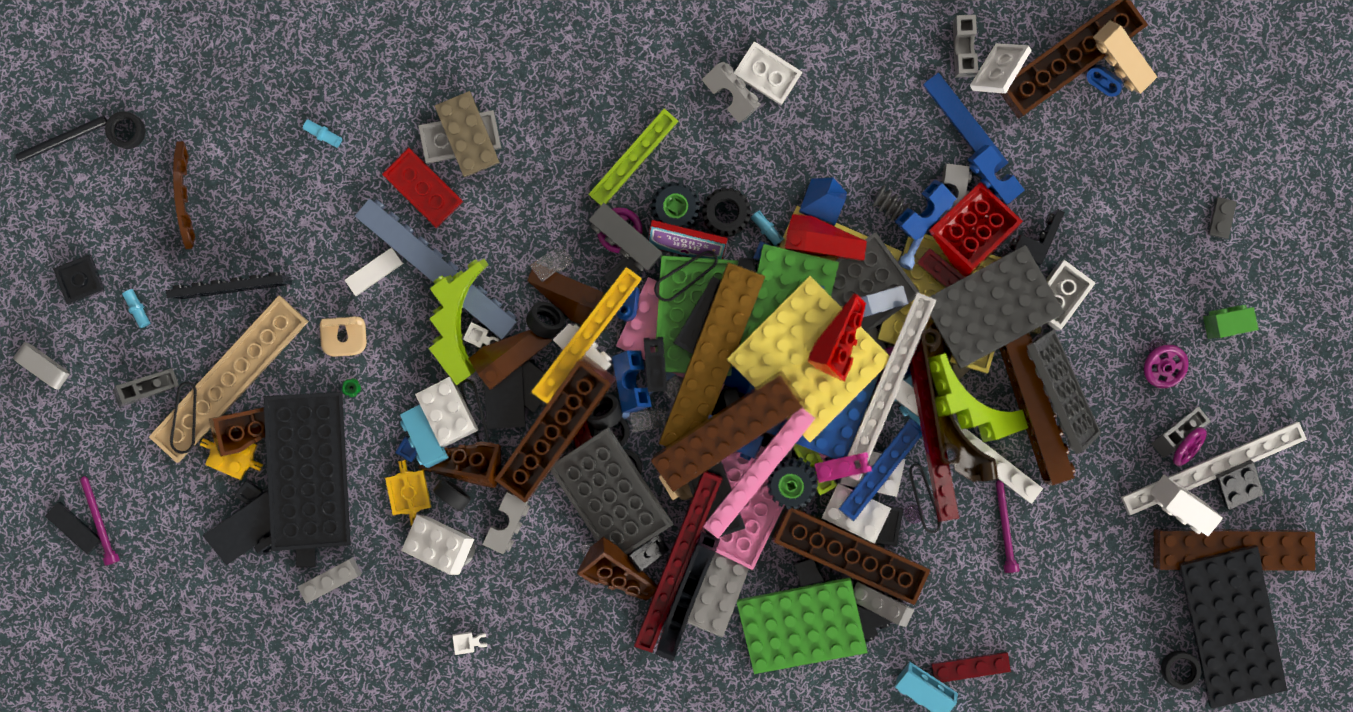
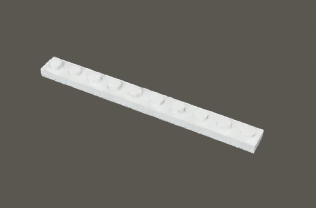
(892, 377)
(1206, 470)
(1006, 471)

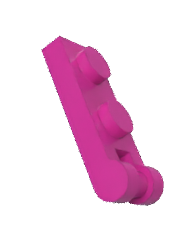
(842, 467)

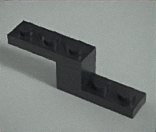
(1039, 249)

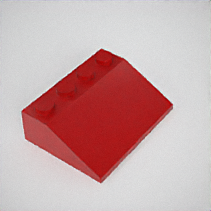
(974, 229)

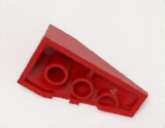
(819, 238)
(834, 347)

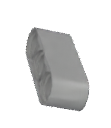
(41, 365)

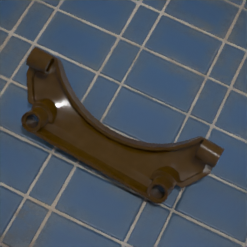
(967, 459)

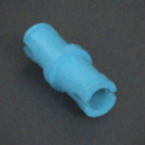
(322, 133)
(767, 228)
(136, 308)

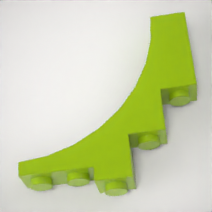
(449, 346)
(970, 413)

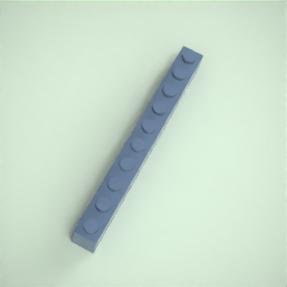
(433, 266)

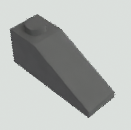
(145, 387)
(1172, 438)

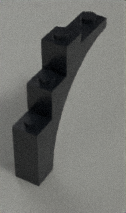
(809, 575)
(686, 596)

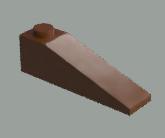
(569, 295)
(503, 357)
(237, 430)
(471, 463)
(610, 566)

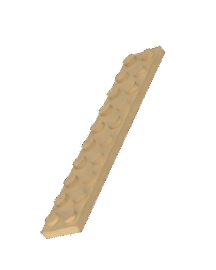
(230, 376)

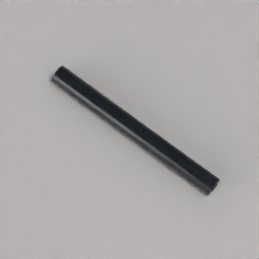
(61, 139)

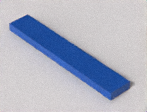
(960, 116)
(881, 470)

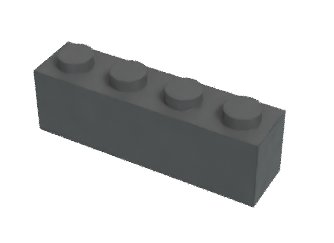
(625, 237)

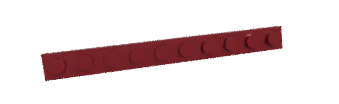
(939, 473)
(677, 561)

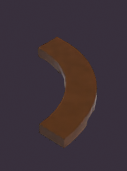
(180, 194)

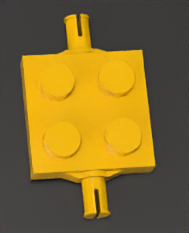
(232, 464)
(408, 492)

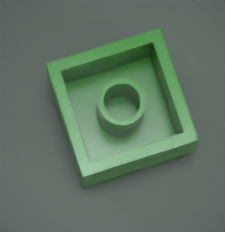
(1230, 322)

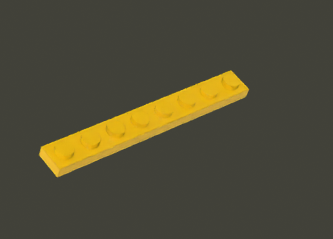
(586, 335)

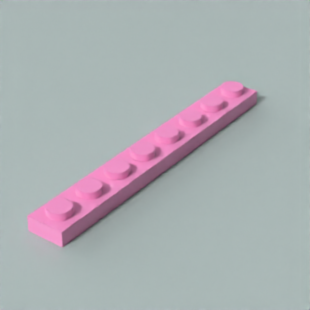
(758, 472)

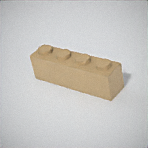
(1124, 57)

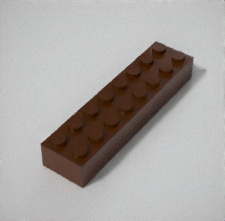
(1068, 58)
(1039, 415)
(555, 428)
(727, 431)
(1277, 548)
(851, 555)

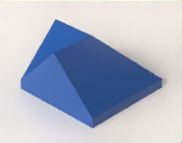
(824, 200)

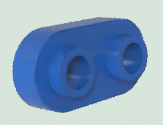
(1103, 81)
(631, 305)

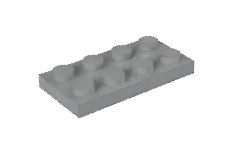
(437, 146)
(718, 595)

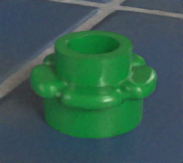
(356, 387)

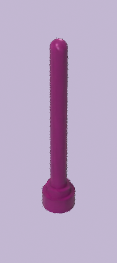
(110, 556)
(1010, 564)

